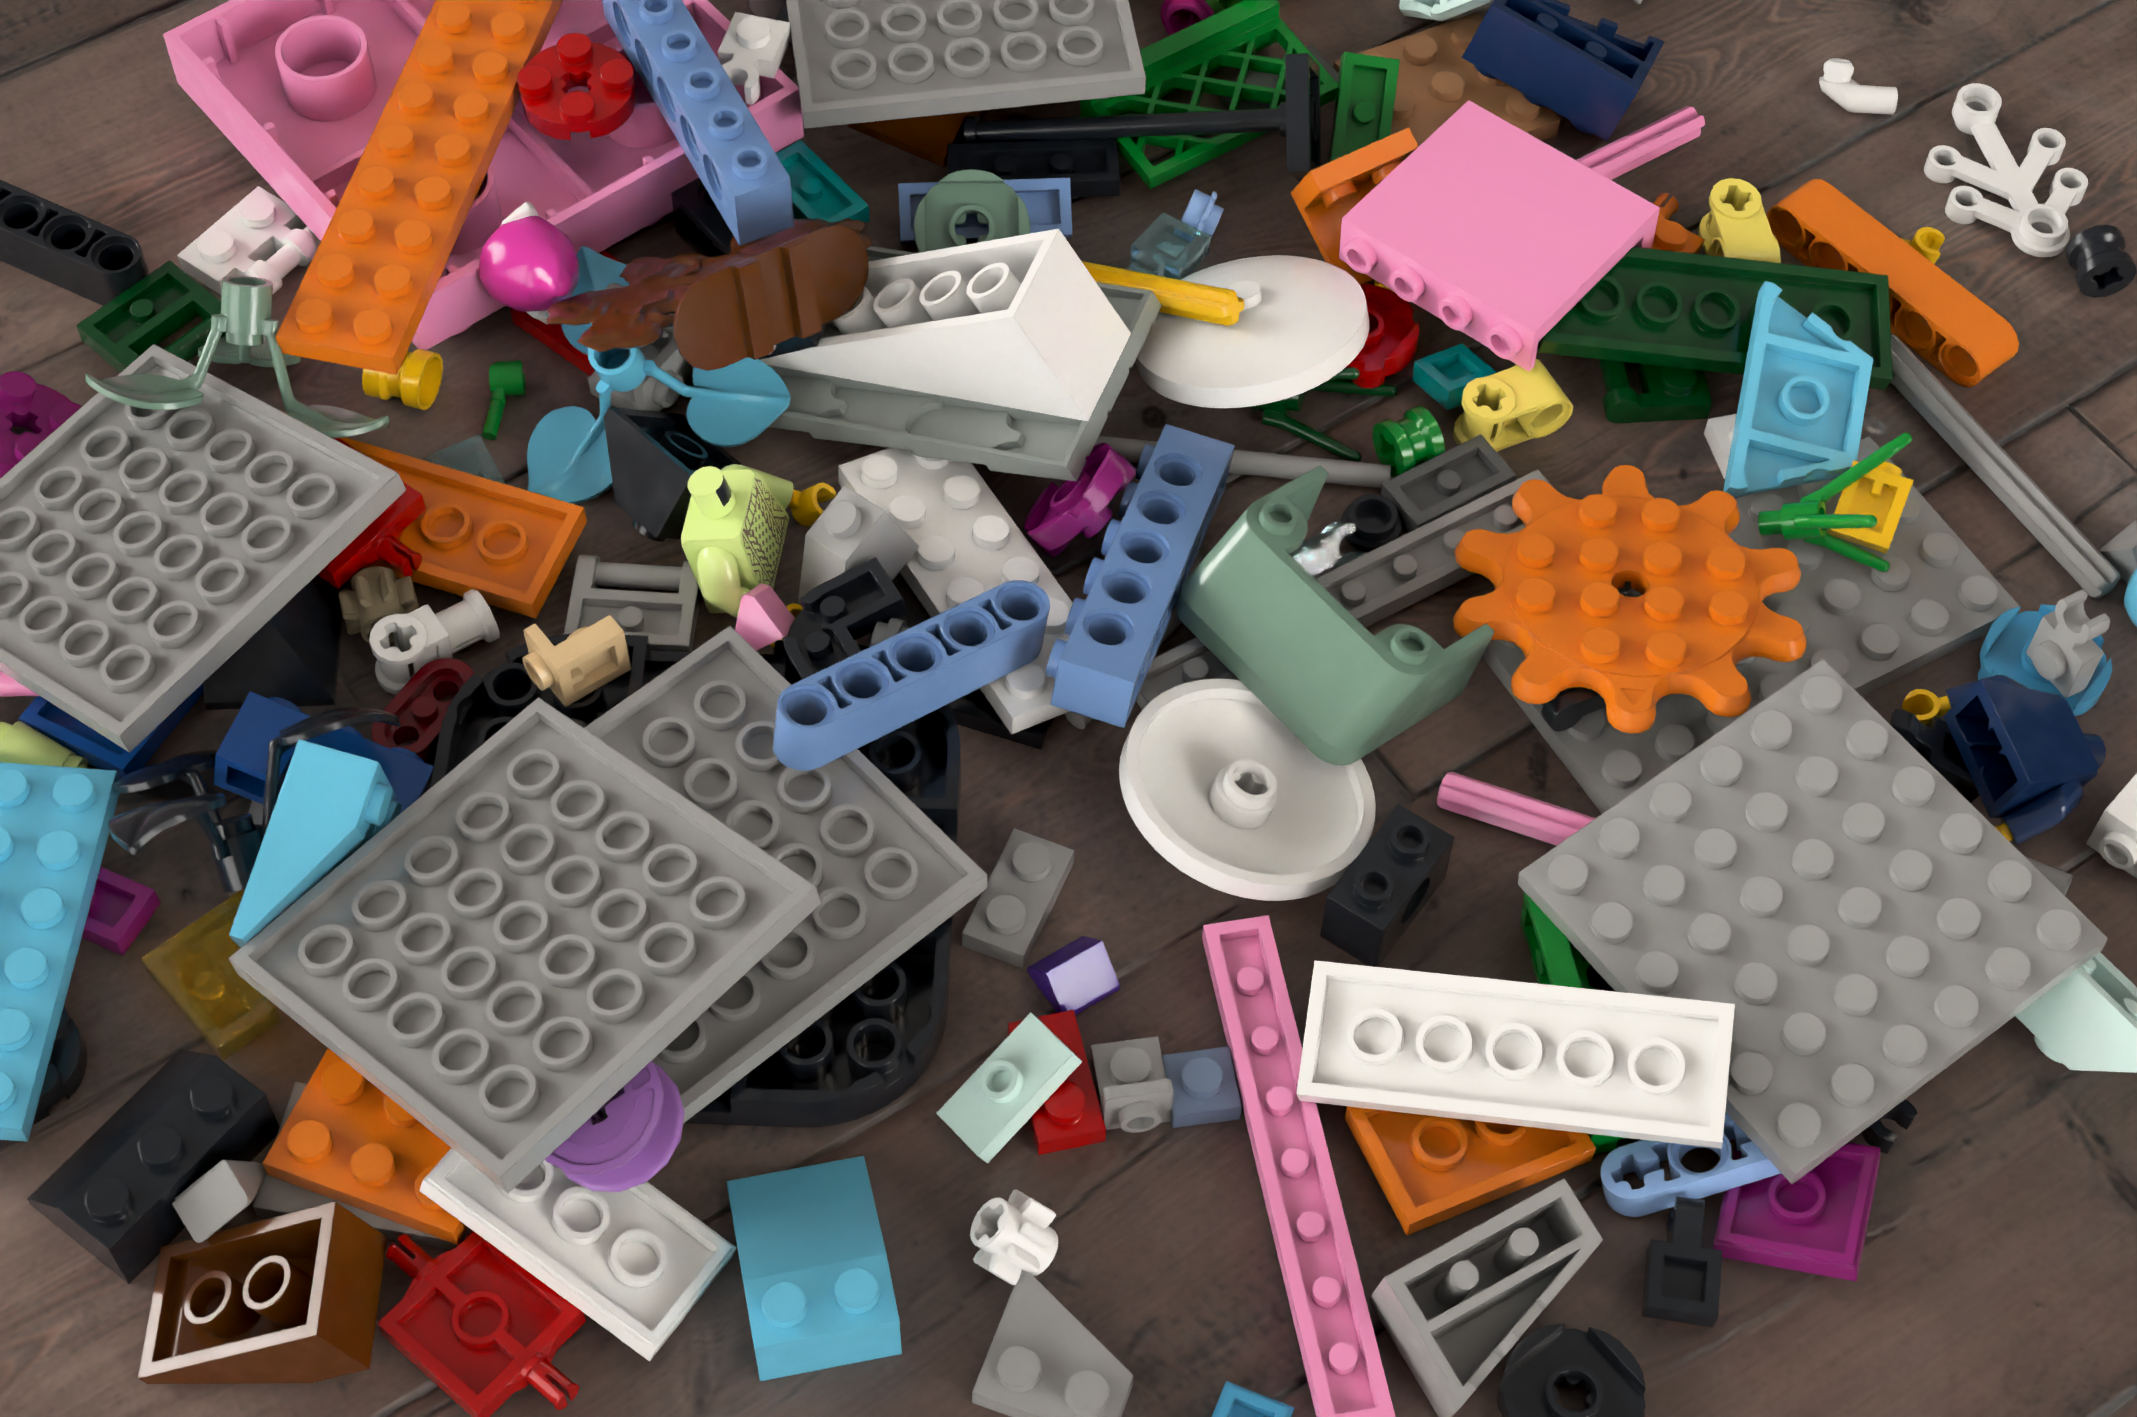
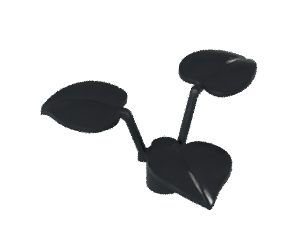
(233, 839)

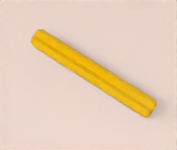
(1175, 295)

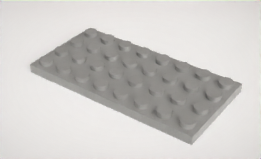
(1852, 616)

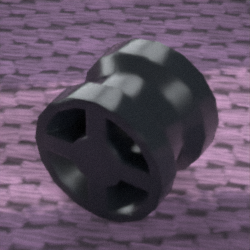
(2100, 261)

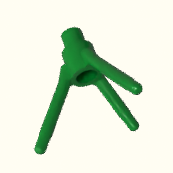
(1810, 520)

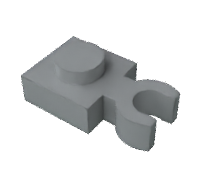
(2064, 644)

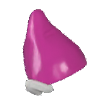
(529, 263)

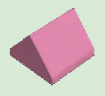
(762, 617)

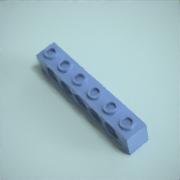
(705, 115)
(1140, 578)

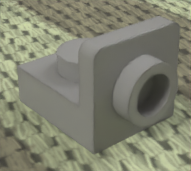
(1132, 1084)

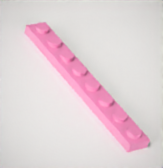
(1295, 1174)

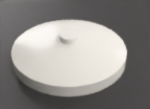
(1295, 333)
(1240, 795)

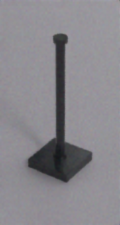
(1295, 119)

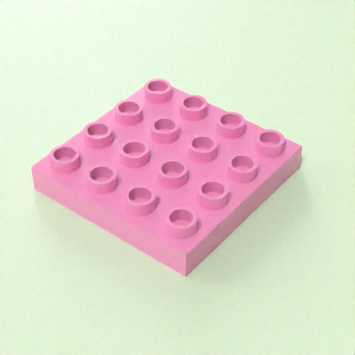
(311, 77)

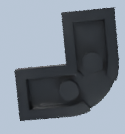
(840, 614)

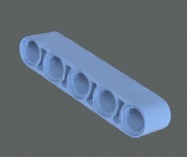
(909, 675)

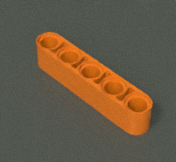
(1925, 304)

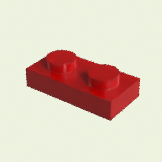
(1072, 1112)

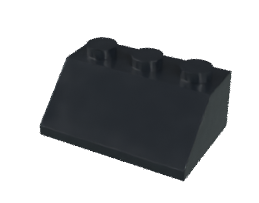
(170, 1133)

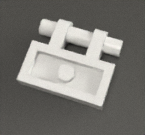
(246, 239)

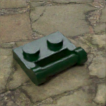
(149, 315)
(1666, 395)

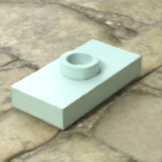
(1009, 1087)

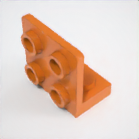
(1338, 186)

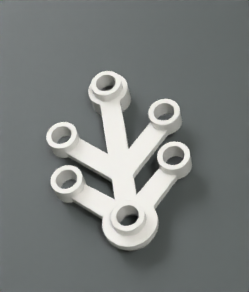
(2034, 227)

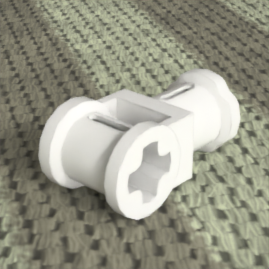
(428, 637)

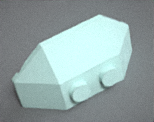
(2088, 1019)

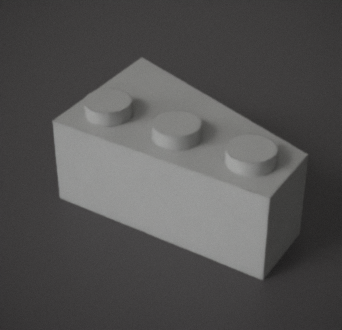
(1481, 1291)

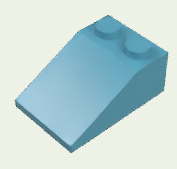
(320, 819)
(814, 1268)

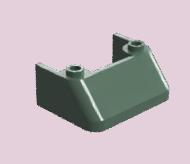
(1303, 648)

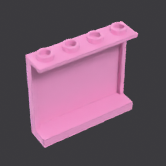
(1494, 231)

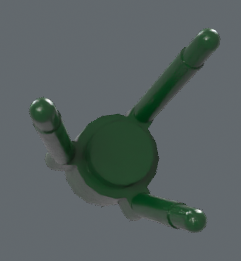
(1276, 412)

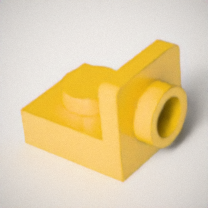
(1877, 494)

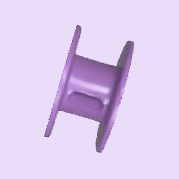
(632, 1141)

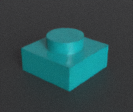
(1448, 373)

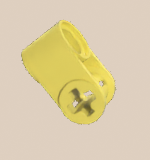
(1738, 224)
(1512, 407)

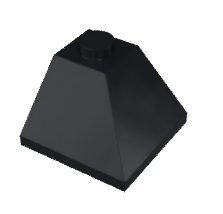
(651, 467)
(287, 658)

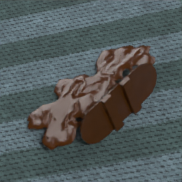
(729, 302)

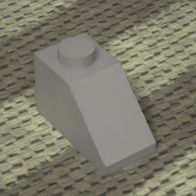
(849, 535)

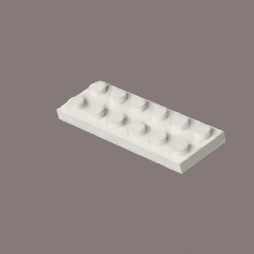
(962, 552)
(1517, 1053)

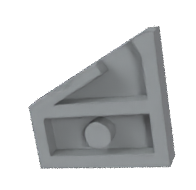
(1048, 1362)

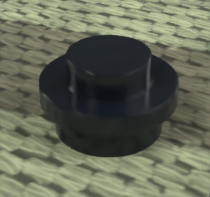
(1374, 520)

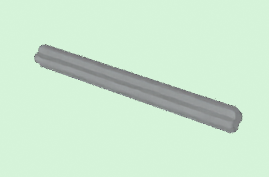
(2001, 474)

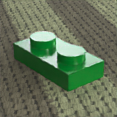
(1363, 102)

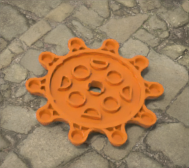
(1576, 629)

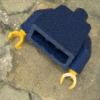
(2018, 750)

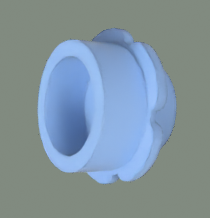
(1203, 212)

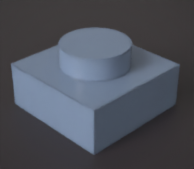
(1202, 1087)

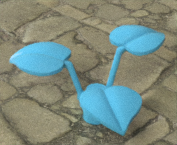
(570, 446)

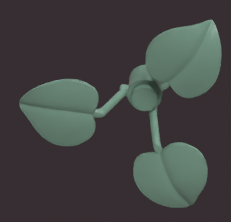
(248, 339)

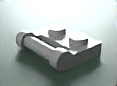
(663, 617)

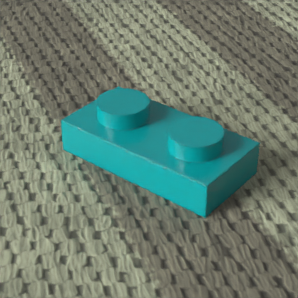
(818, 189)

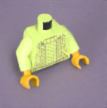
(739, 530)

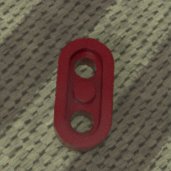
(420, 709)

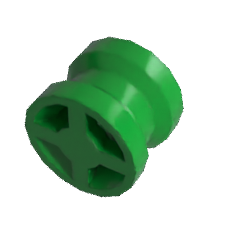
(1408, 440)

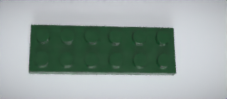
(1702, 311)

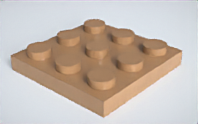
(1438, 82)

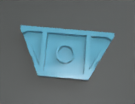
(1796, 401)

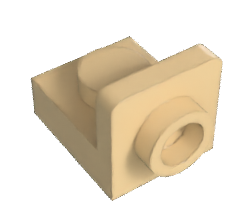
(579, 663)

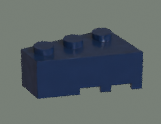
(1562, 61)

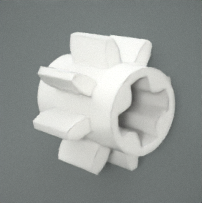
(1014, 1237)

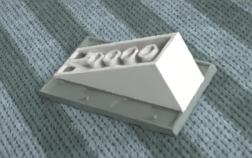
(973, 357)

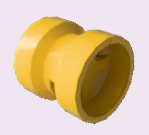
(415, 382)

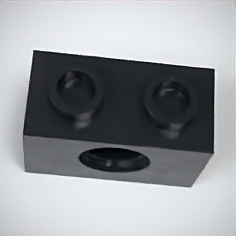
(1386, 886)

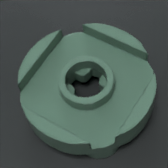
(965, 194)

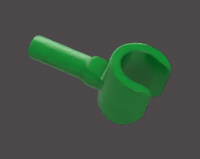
(505, 380)

